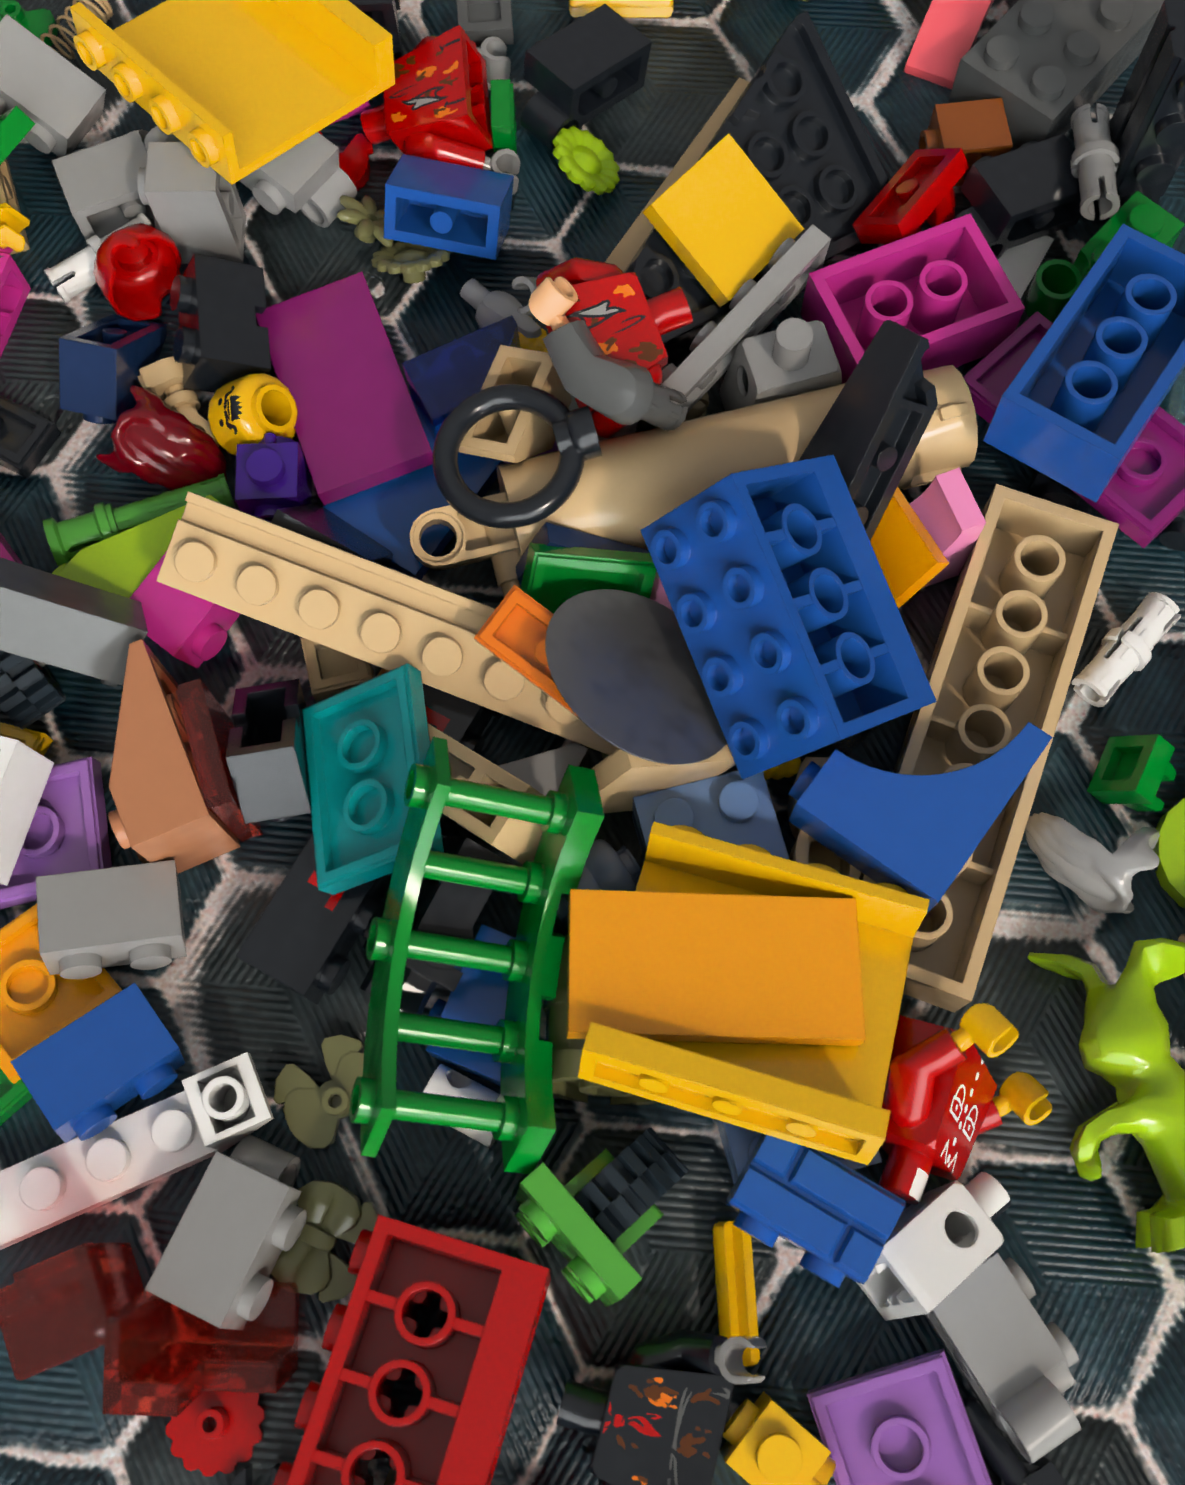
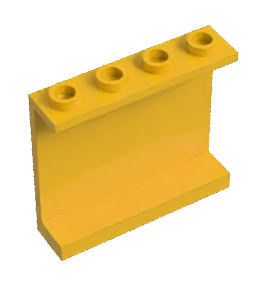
(241, 74)
(791, 1092)

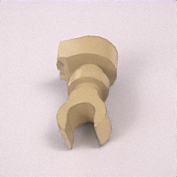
(166, 381)

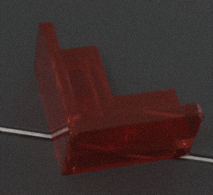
(63, 1305)
(167, 1357)

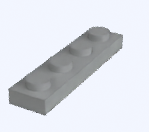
(751, 313)

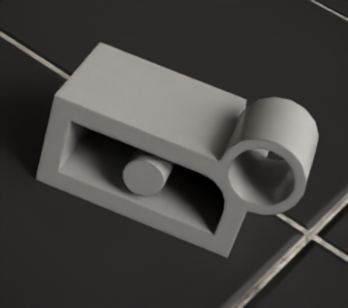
(303, 180)
(103, 181)
(232, 1235)
(1010, 1355)

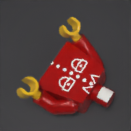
(946, 1098)

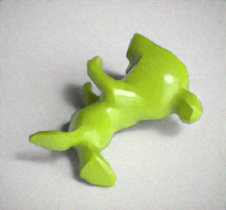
(1130, 1048)

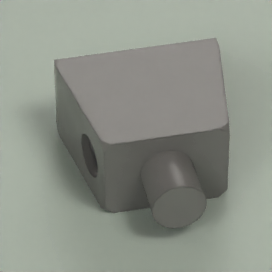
(780, 364)

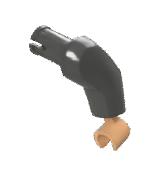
(602, 382)

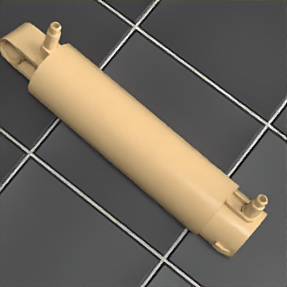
(660, 469)

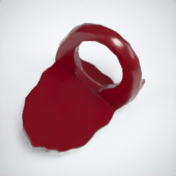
(162, 445)

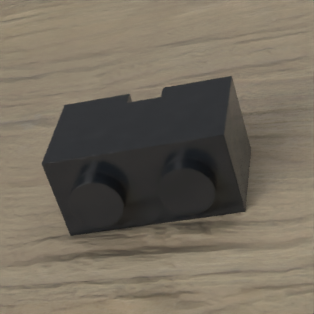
(218, 322)
(269, 752)

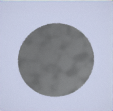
(632, 676)

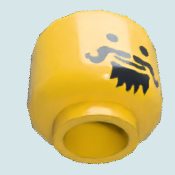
(249, 409)

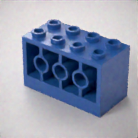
(786, 612)

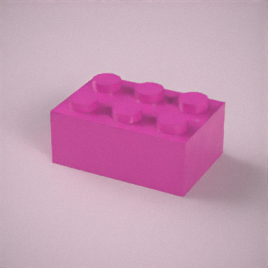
(931, 282)

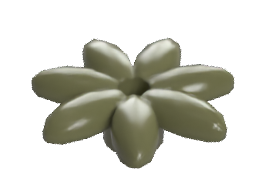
(366, 218)

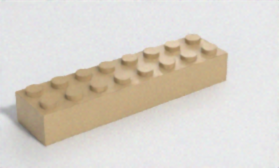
(993, 670)

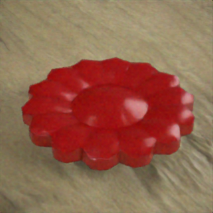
(217, 1431)

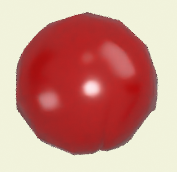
(137, 270)

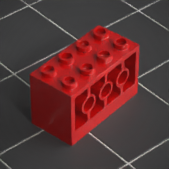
(465, 1368)

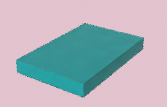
(358, 772)

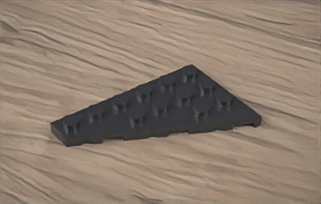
(804, 143)

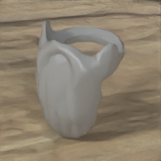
(1087, 866)

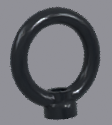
(574, 437)

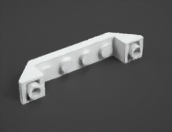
(134, 1151)

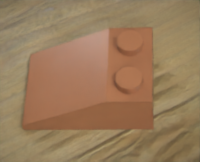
(156, 776)

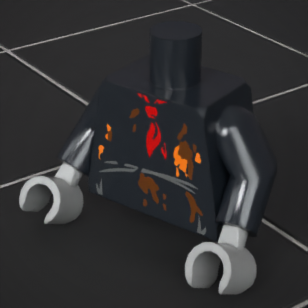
(661, 1409)

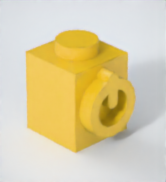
(773, 1447)

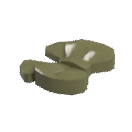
(313, 1110)
(331, 1215)

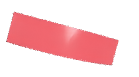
(945, 38)

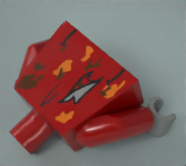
(443, 103)
(618, 317)

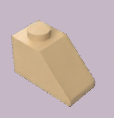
(516, 433)

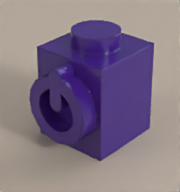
(271, 476)

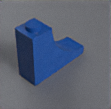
(910, 826)

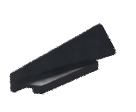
(878, 420)

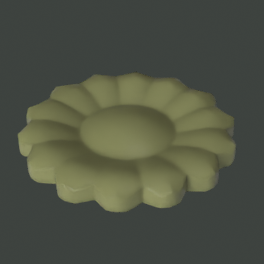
(409, 260)

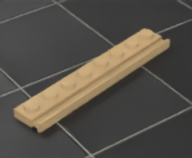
(353, 609)

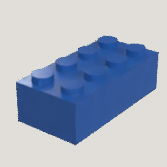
(1099, 367)

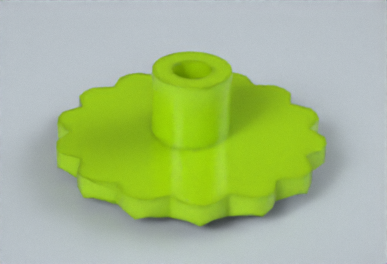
(586, 160)

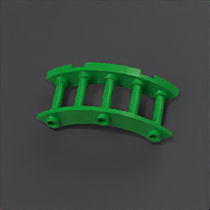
(531, 962)

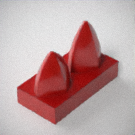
(915, 194)

